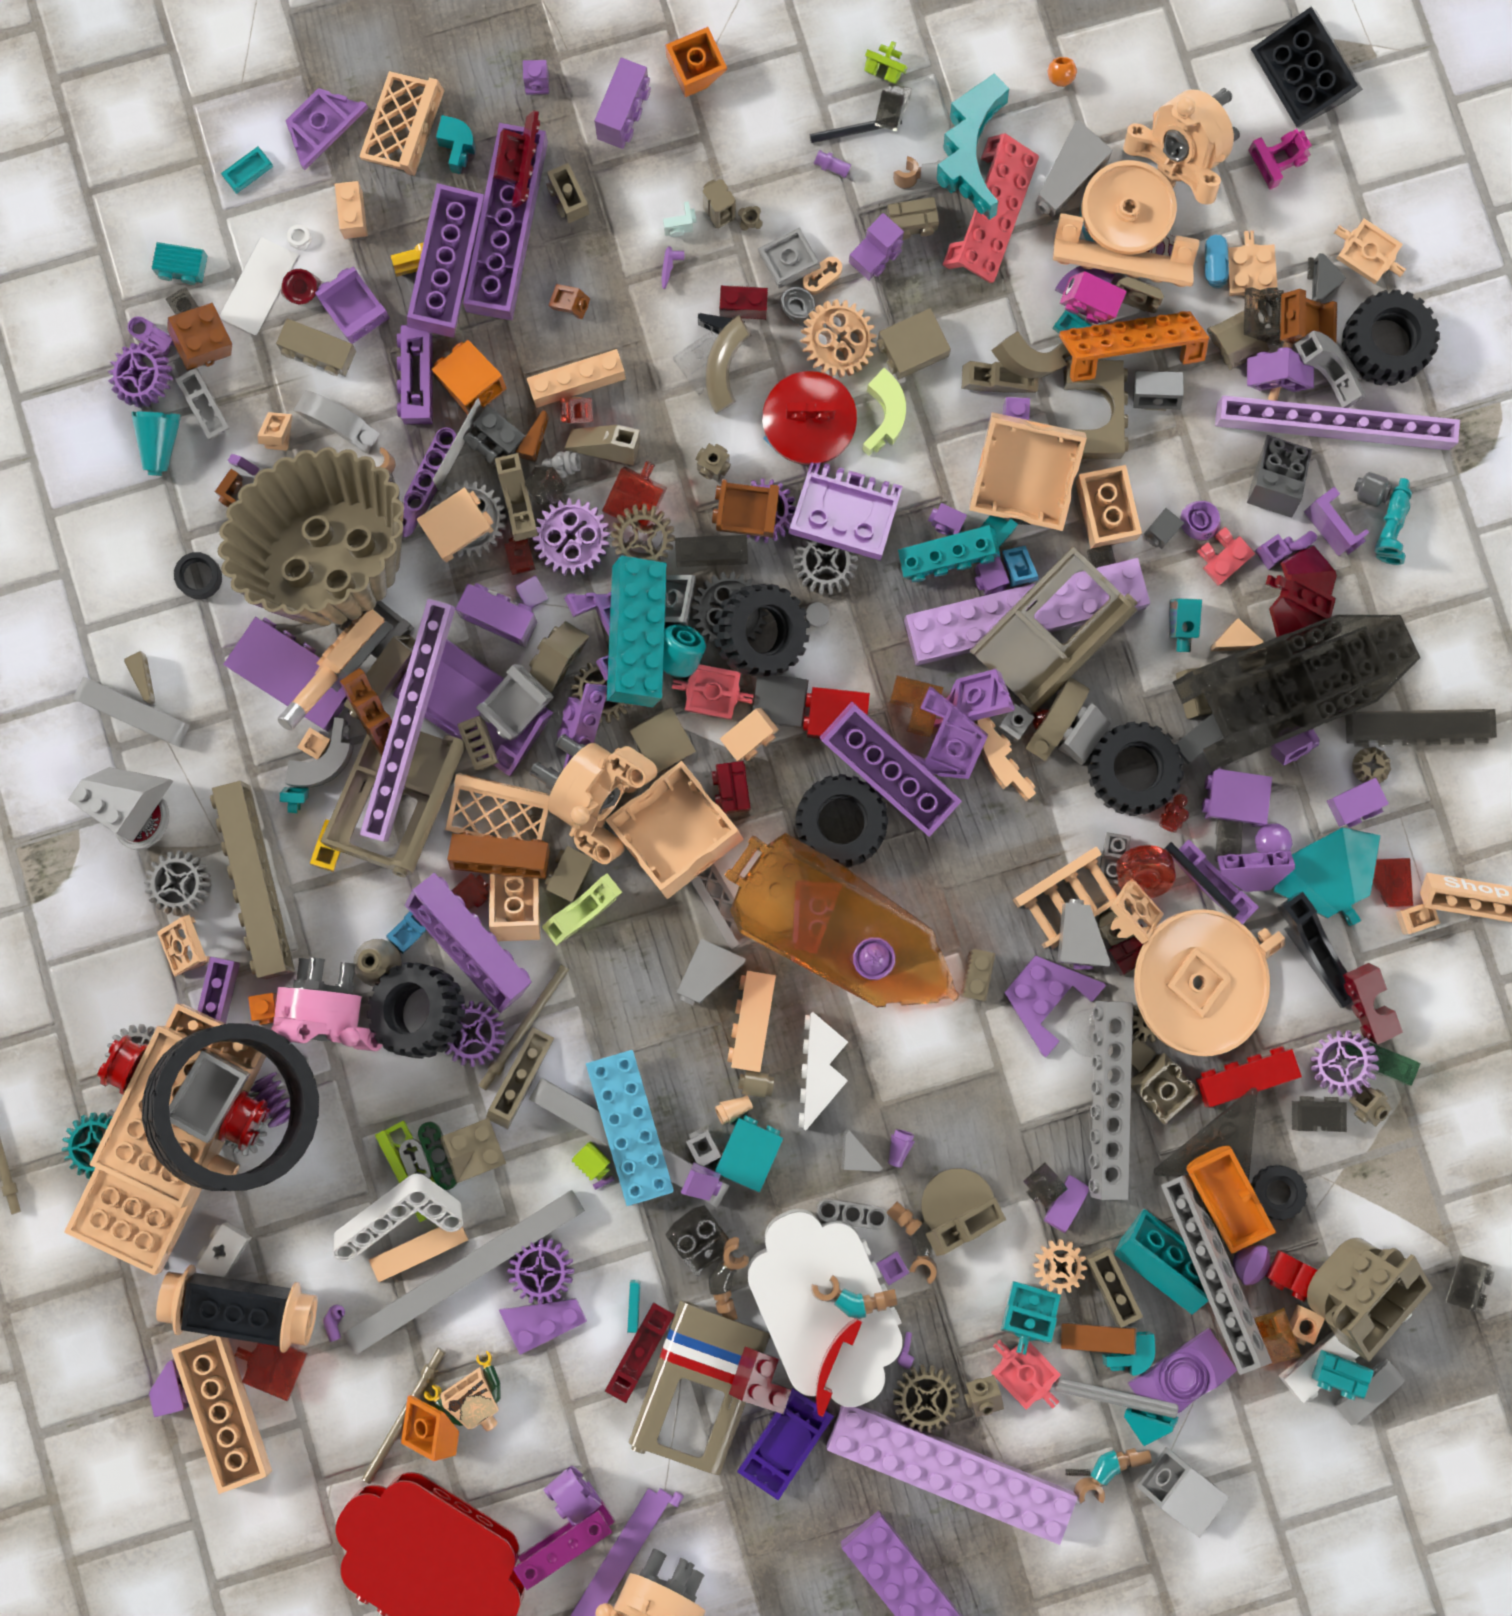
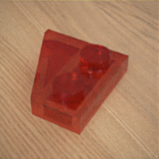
(1394, 881)

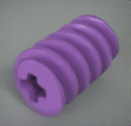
(268, 1091)

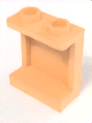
(455, 523)

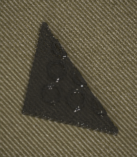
(1230, 1128)

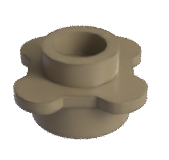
(753, 212)

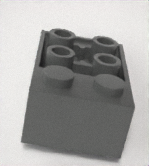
(1280, 476)

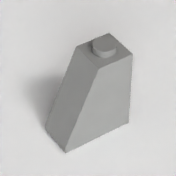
(1080, 936)

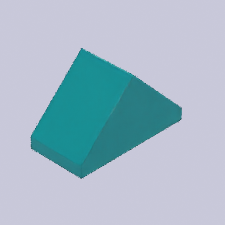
(1148, 1425)

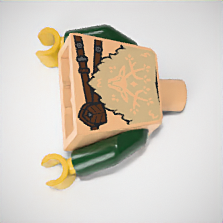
(472, 1398)

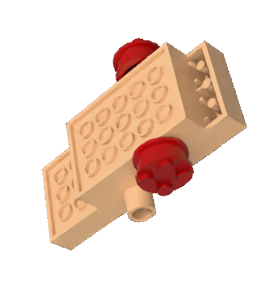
(132, 1200)

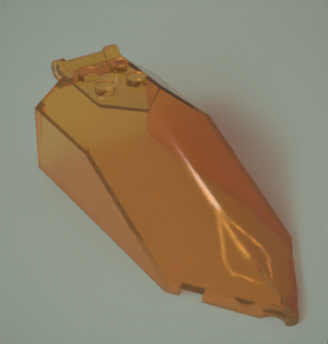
(823, 911)

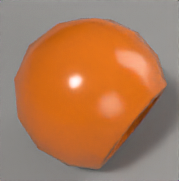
(1062, 71)

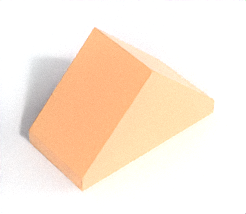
(1236, 637)

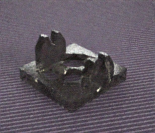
(1252, 324)

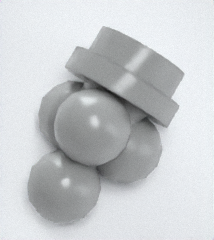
(564, 463)

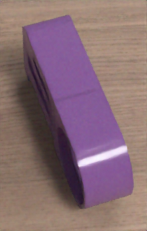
(151, 335)

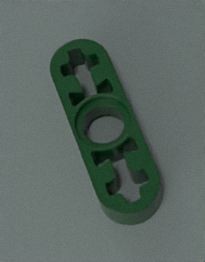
(428, 1152)

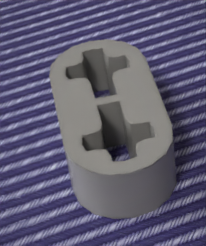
(420, 1156)

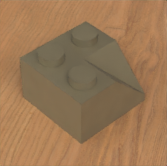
(472, 1150)

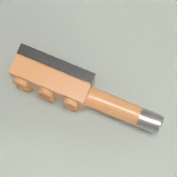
(337, 662)

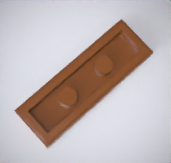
(1098, 1338)

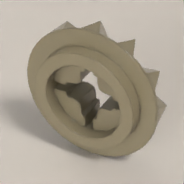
(1366, 755)

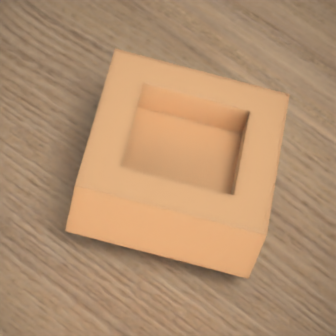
(314, 743)

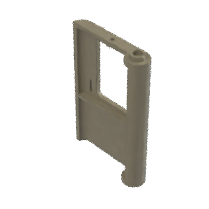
(1029, 655)

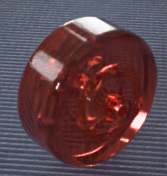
(1149, 867)

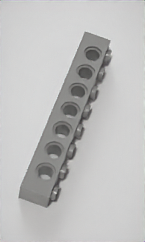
(1118, 1111)
(1216, 1275)

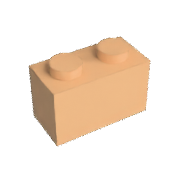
(351, 209)
(749, 735)

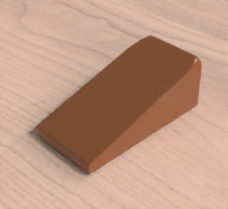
(532, 442)

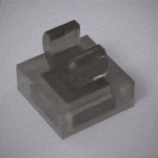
(1101, 556)

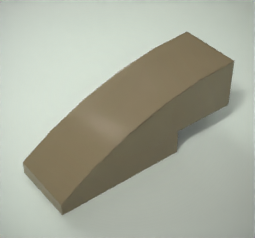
(995, 378)
(965, 1227)

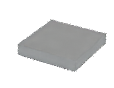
(789, 258)

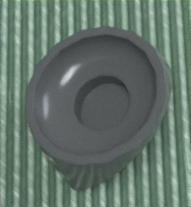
(797, 304)

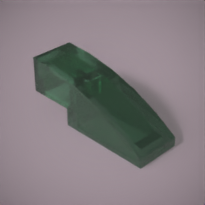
(1390, 1064)

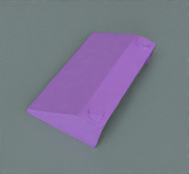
(457, 692)

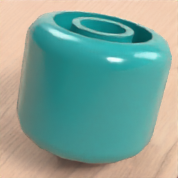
(682, 650)

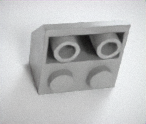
(1085, 734)

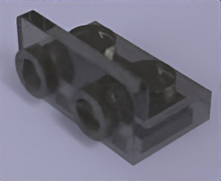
(1470, 1284)

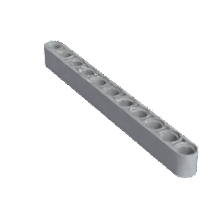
(463, 1272)

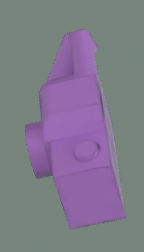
(1295, 748)

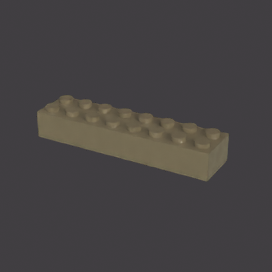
(252, 880)

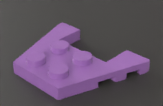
(601, 603)
(956, 741)
(1039, 991)

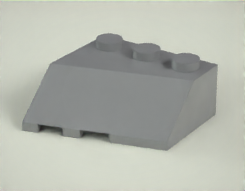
(120, 799)

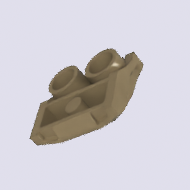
(1233, 343)

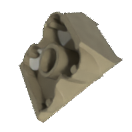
(1140, 295)
(1163, 1087)

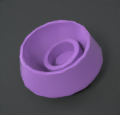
(1200, 520)
(874, 958)

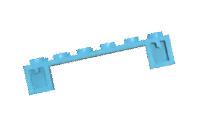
(629, 1127)

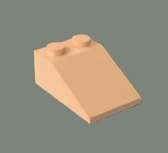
(514, 908)

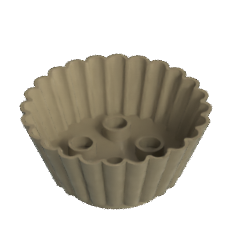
(315, 537)

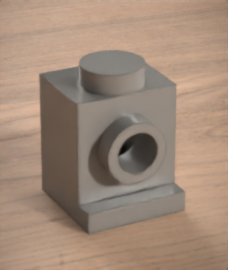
(1010, 728)
(703, 1157)

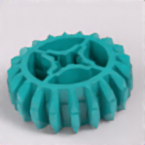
(94, 1136)

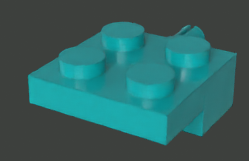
(1030, 1315)

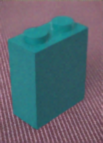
(749, 1153)

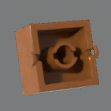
(199, 336)

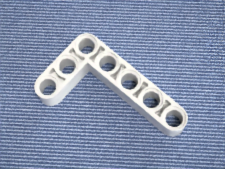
(394, 1207)

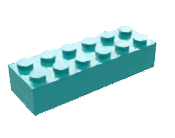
(636, 631)

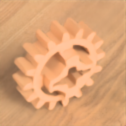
(1051, 1274)

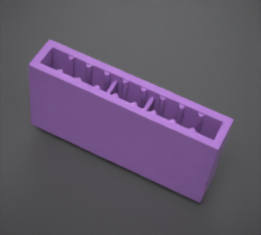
(282, 669)

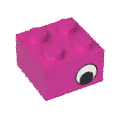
(1092, 298)

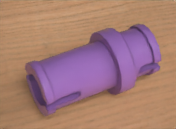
(832, 164)

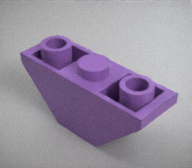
(1256, 870)

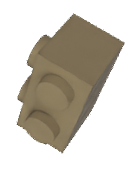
(568, 193)

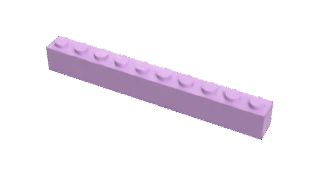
(1337, 422)
(407, 720)

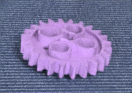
(588, 550)

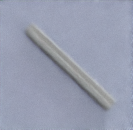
(1116, 1397)

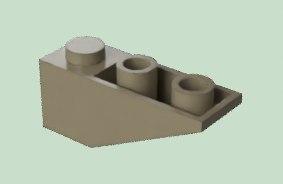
(606, 442)

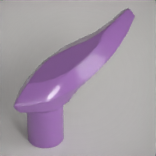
(668, 264)

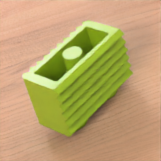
(591, 1161)

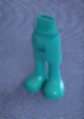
(1387, 547)

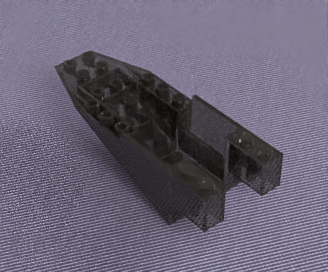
(1299, 681)

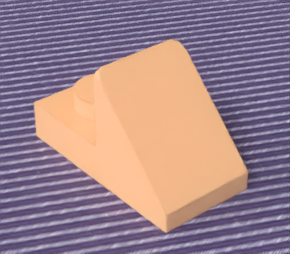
(275, 431)
(1416, 919)

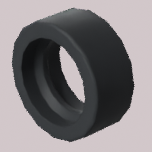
(185, 562)

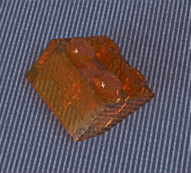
(1277, 1336)

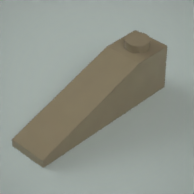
(519, 1078)

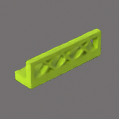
(393, 1155)

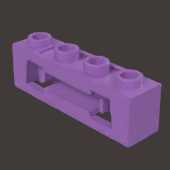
(416, 412)

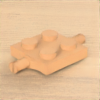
(1369, 251)
(1251, 267)

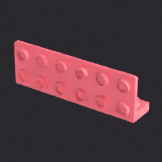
(1008, 182)

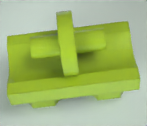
(895, 68)

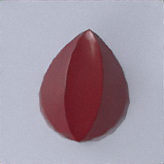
(299, 286)

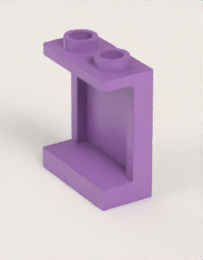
(351, 304)
(1332, 526)
(1237, 797)

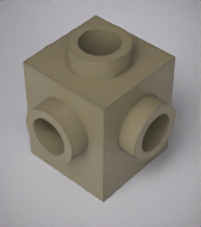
(709, 469)
(1370, 1105)
(984, 1396)

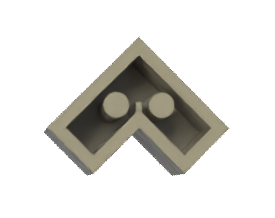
(557, 654)

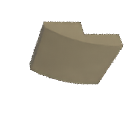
(662, 739)

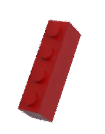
(1256, 1073)

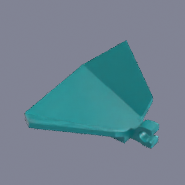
(1334, 872)

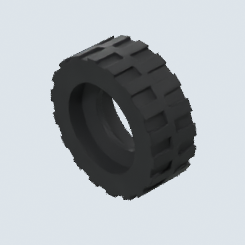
(1297, 1191)

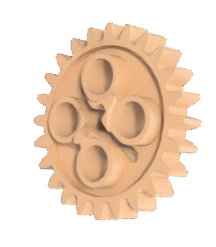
(850, 322)

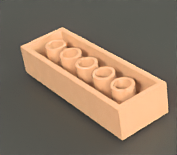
(222, 1412)

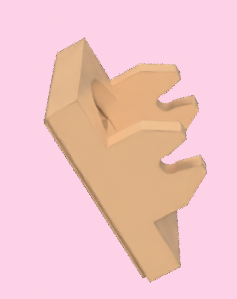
(1140, 904)
(169, 936)

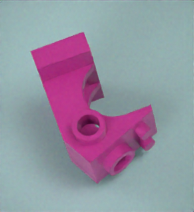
(1296, 147)

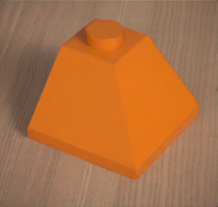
(428, 1431)

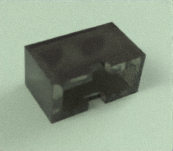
(1328, 1114)

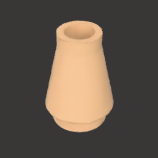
(732, 1109)

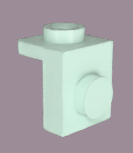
(679, 225)

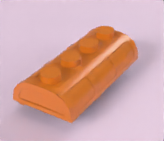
(1230, 1198)

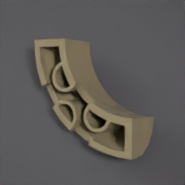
(719, 363)

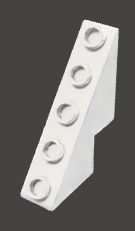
(821, 1079)

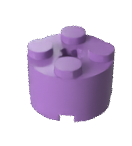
(573, 1496)

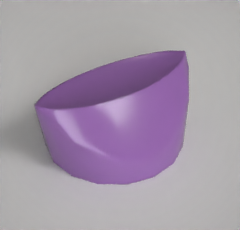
(1251, 1264)

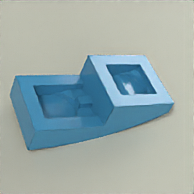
(406, 933)

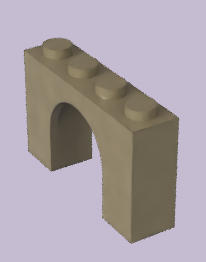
(1109, 440)

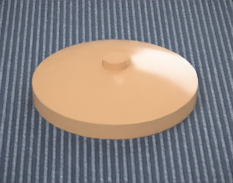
(1129, 207)

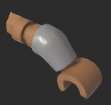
(926, 173)

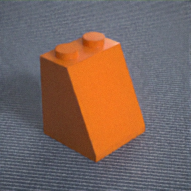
(469, 376)

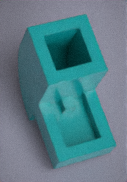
(456, 136)
(1137, 1362)

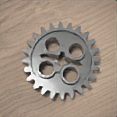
(492, 509)

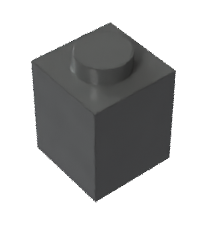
(1163, 529)

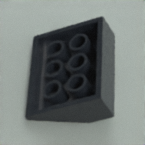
(1306, 68)

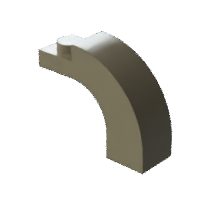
(1027, 362)
(516, 497)
(1059, 718)

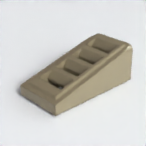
(139, 670)
(467, 736)

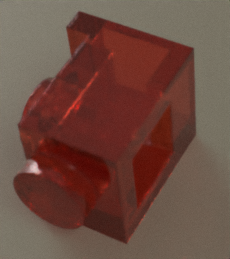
(576, 409)
(521, 563)

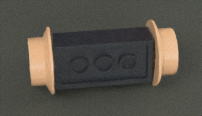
(236, 1309)

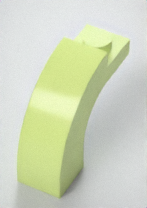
(892, 399)
(582, 910)

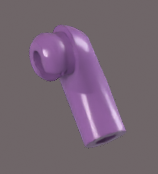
(1302, 543)
(332, 1320)

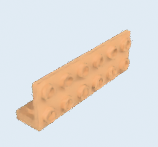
(1156, 267)

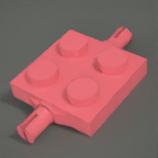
(713, 692)
(1026, 1376)

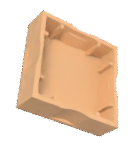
(1027, 471)
(674, 830)

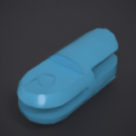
(1216, 261)

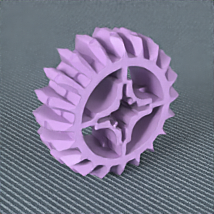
(1334, 1064)

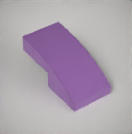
(1067, 1205)

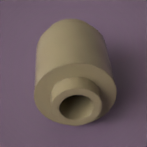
(756, 1084)

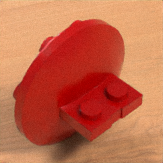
(809, 417)

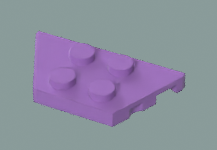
(320, 123)
(980, 696)

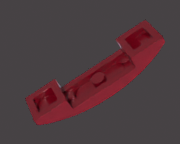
(639, 1352)

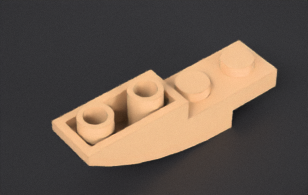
(1002, 769)

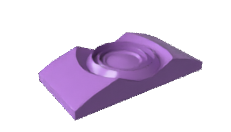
(1186, 1372)

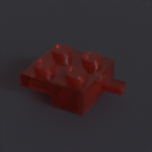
(634, 489)
(271, 1369)

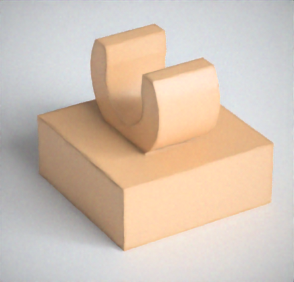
(1270, 943)

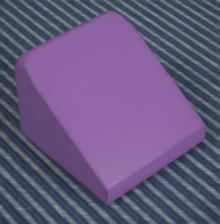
(1273, 551)
(531, 592)

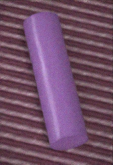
(603, 1182)

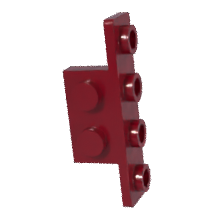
(515, 157)

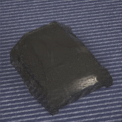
(697, 1239)

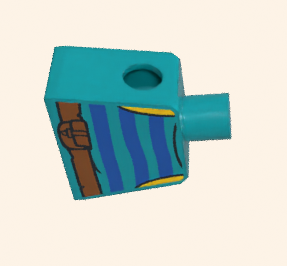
(1187, 612)

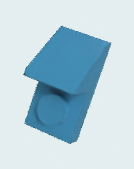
(1019, 566)

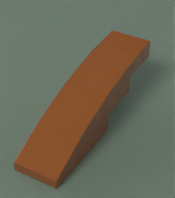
(368, 708)

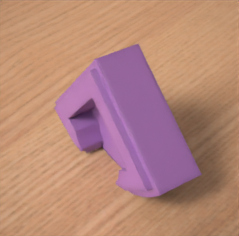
(244, 464)

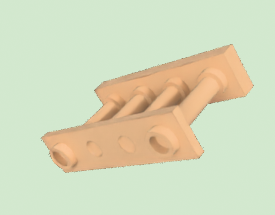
(1070, 875)

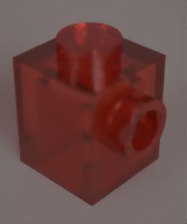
(472, 891)

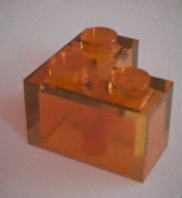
(911, 694)

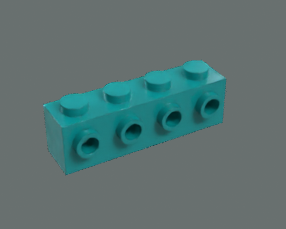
(949, 553)

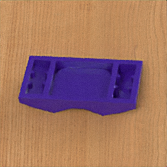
(784, 1445)

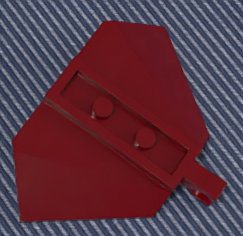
(1304, 591)

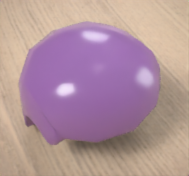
(1273, 838)

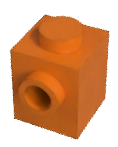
(263, 1008)

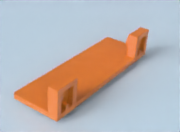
(1134, 336)

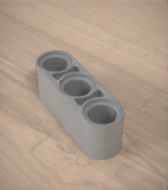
(863, 1219)
(1383, 1383)

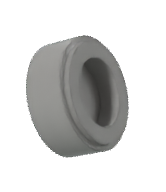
(817, 614)

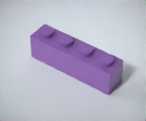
(218, 988)

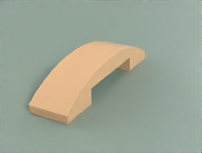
(415, 1252)

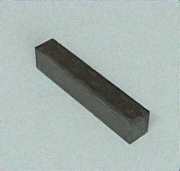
(1421, 726)

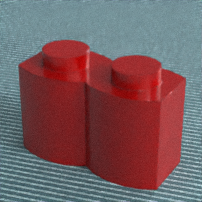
(1290, 1273)

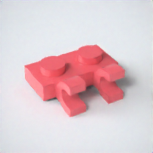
(1228, 560)

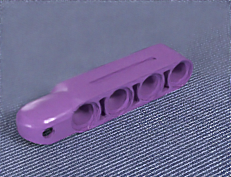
(424, 471)

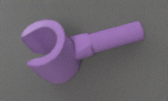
(904, 1358)

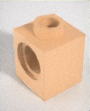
(1315, 1323)

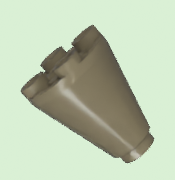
(385, 956)

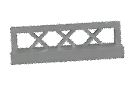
(713, 910)

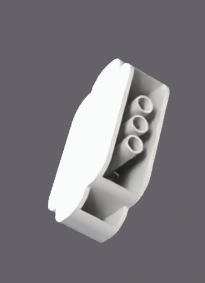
(803, 1327)

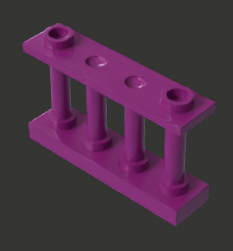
(562, 1547)

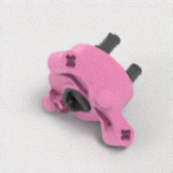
(321, 1010)

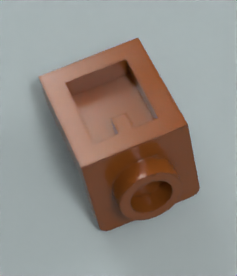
(569, 300)
(229, 485)

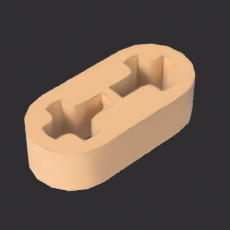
(825, 280)

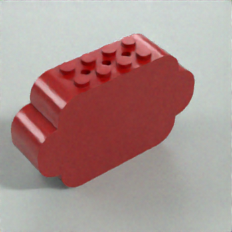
(427, 1552)

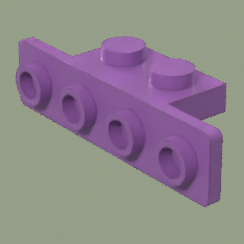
(583, 716)

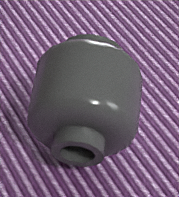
(1372, 489)

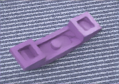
(1236, 897)

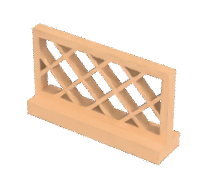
(420, 128)
(497, 790)

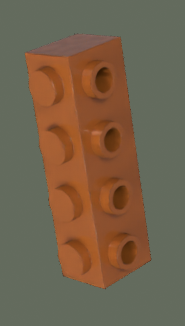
(499, 855)

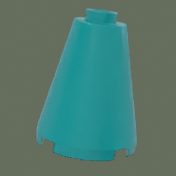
(155, 439)

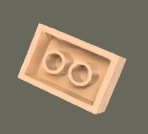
(1108, 506)

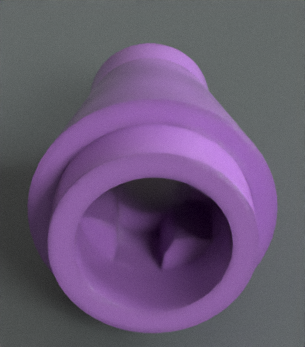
(900, 1146)

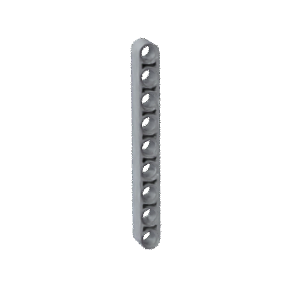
(589, 1120)

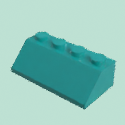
(1162, 1260)

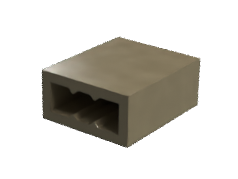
(913, 344)

